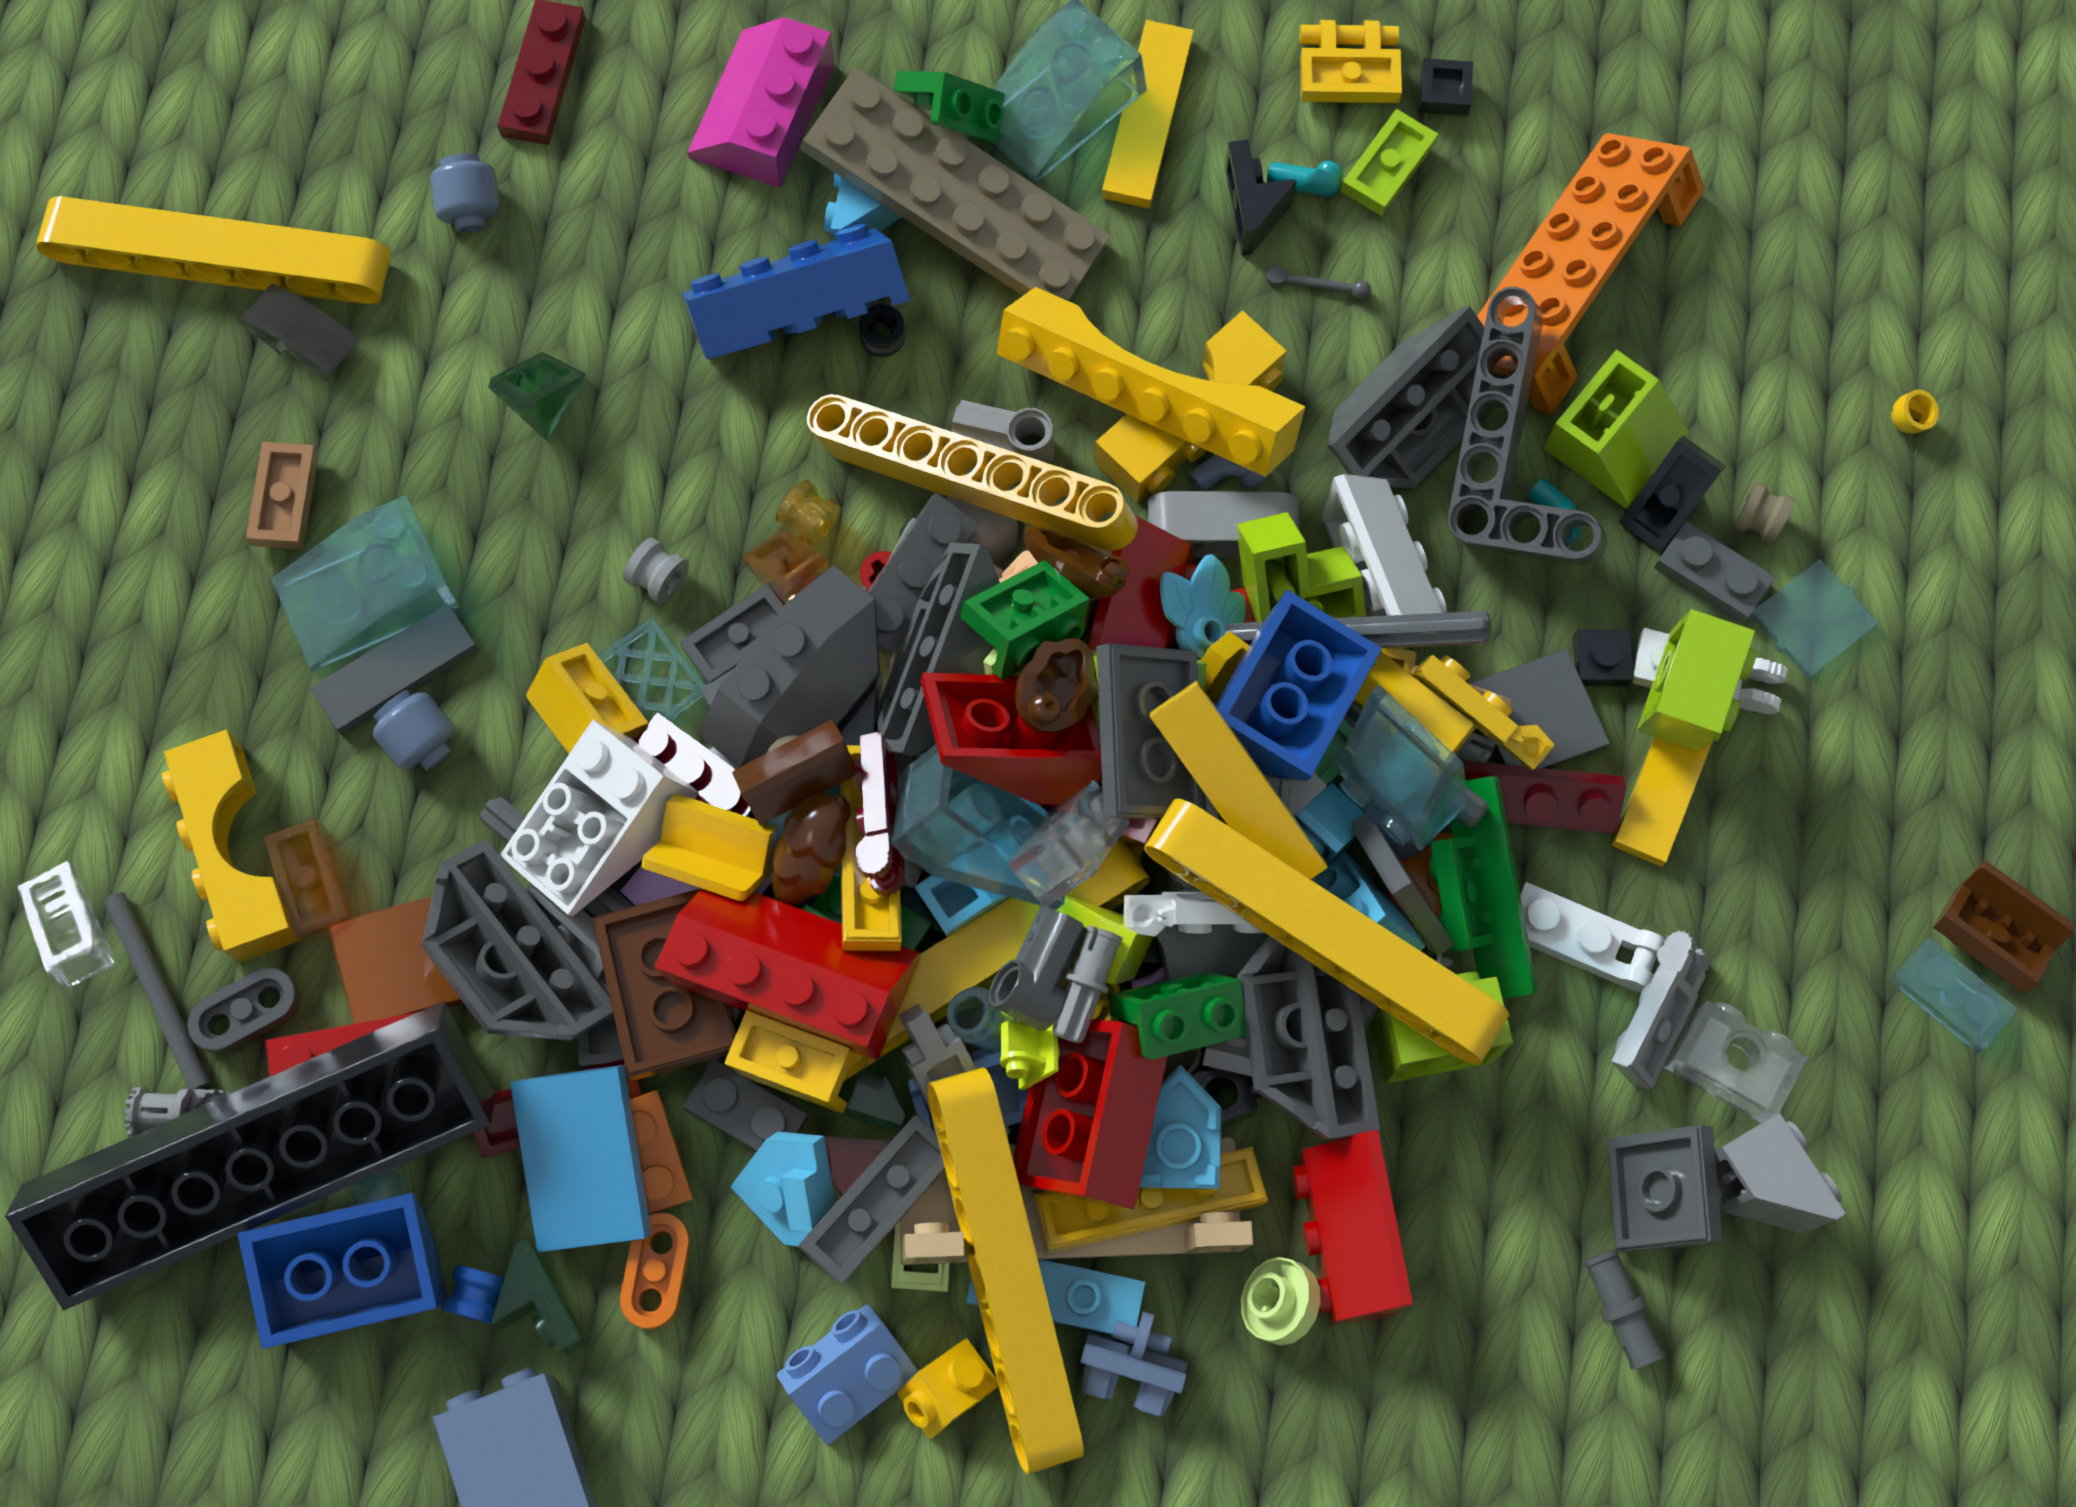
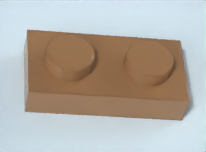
(282, 495)

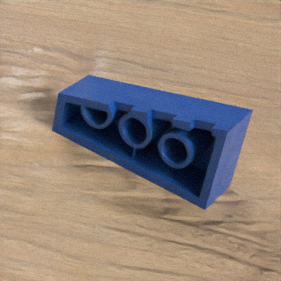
(794, 291)

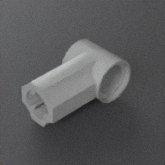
(1006, 428)

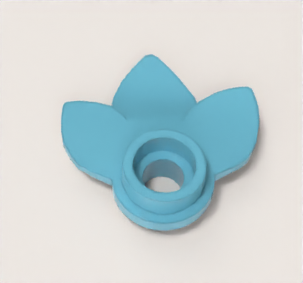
(1201, 605)

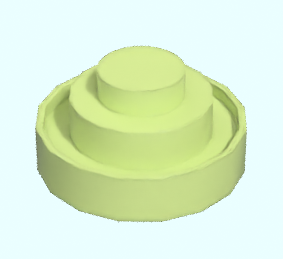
(1280, 1301)

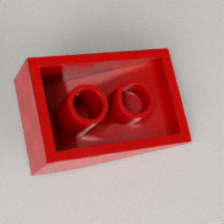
(986, 738)

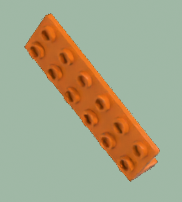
(1586, 241)

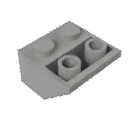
(1774, 1180)

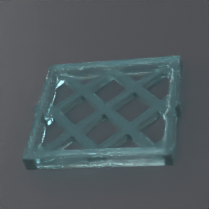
(620, 648)

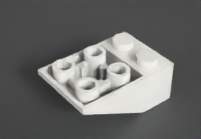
(594, 818)

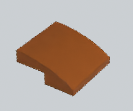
(385, 966)

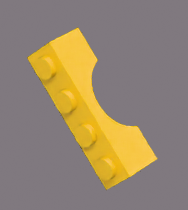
(1145, 457)
(211, 786)

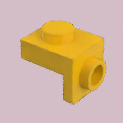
(947, 1388)

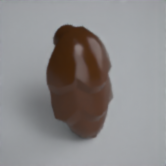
(1080, 564)
(1056, 686)
(810, 848)

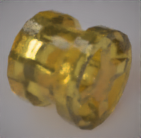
(808, 513)

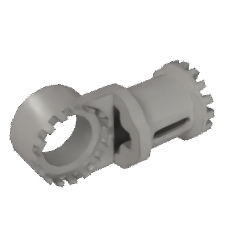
(158, 1103)

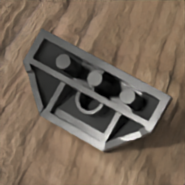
(1411, 404)
(935, 644)
(799, 671)
(507, 953)
(1307, 1043)

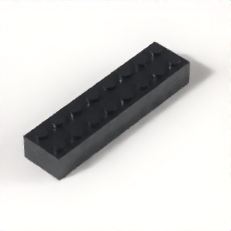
(252, 1156)

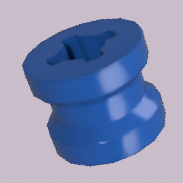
(474, 1294)

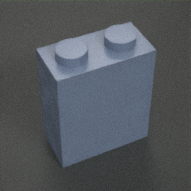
(514, 1446)

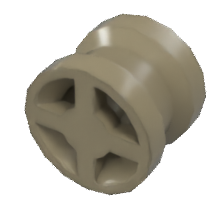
(1763, 513)

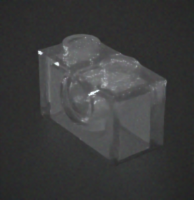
(1067, 845)
(1703, 1061)

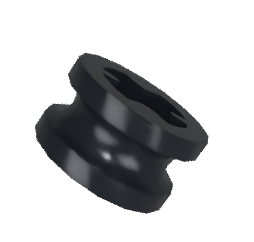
(873, 341)

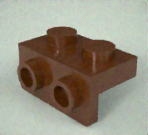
(2004, 926)

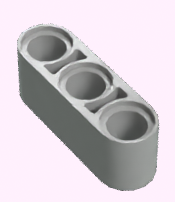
(1211, 517)

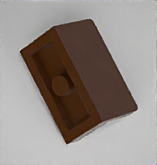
(795, 772)

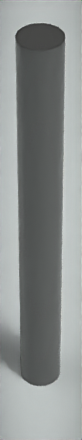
(157, 992)

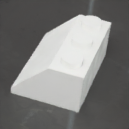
(1374, 533)

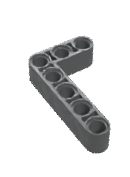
(1503, 445)

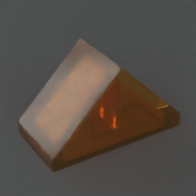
(785, 564)

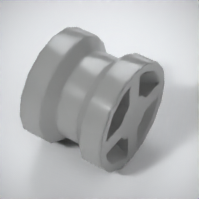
(656, 570)

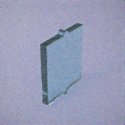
(1814, 619)

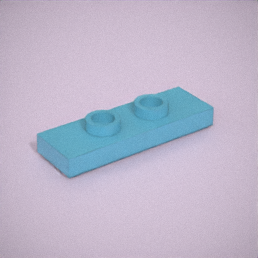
(1086, 1297)

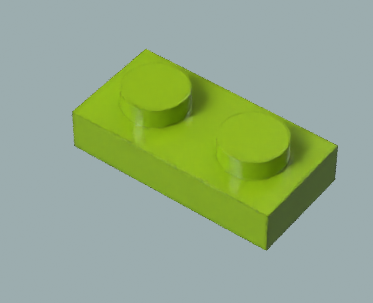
(1389, 162)

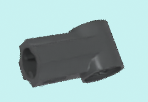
(1032, 983)

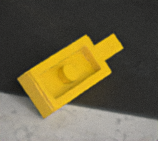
(1487, 711)

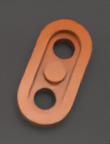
(656, 1272)

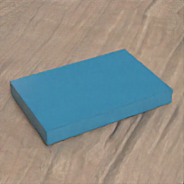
(581, 1158)

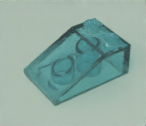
(1065, 88)
(363, 584)
(1402, 772)
(963, 827)

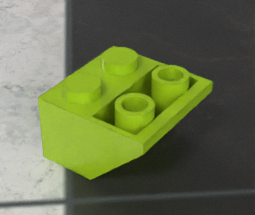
(1617, 429)

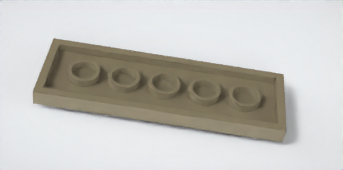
(952, 189)

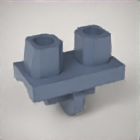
(1109, 1358)

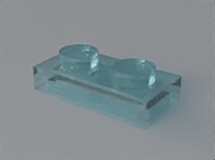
(1953, 995)

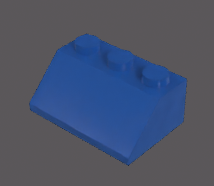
(1295, 687)
(341, 1270)

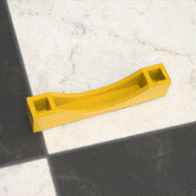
(1223, 418)

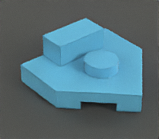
(1184, 1137)
(788, 1184)

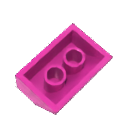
(765, 100)

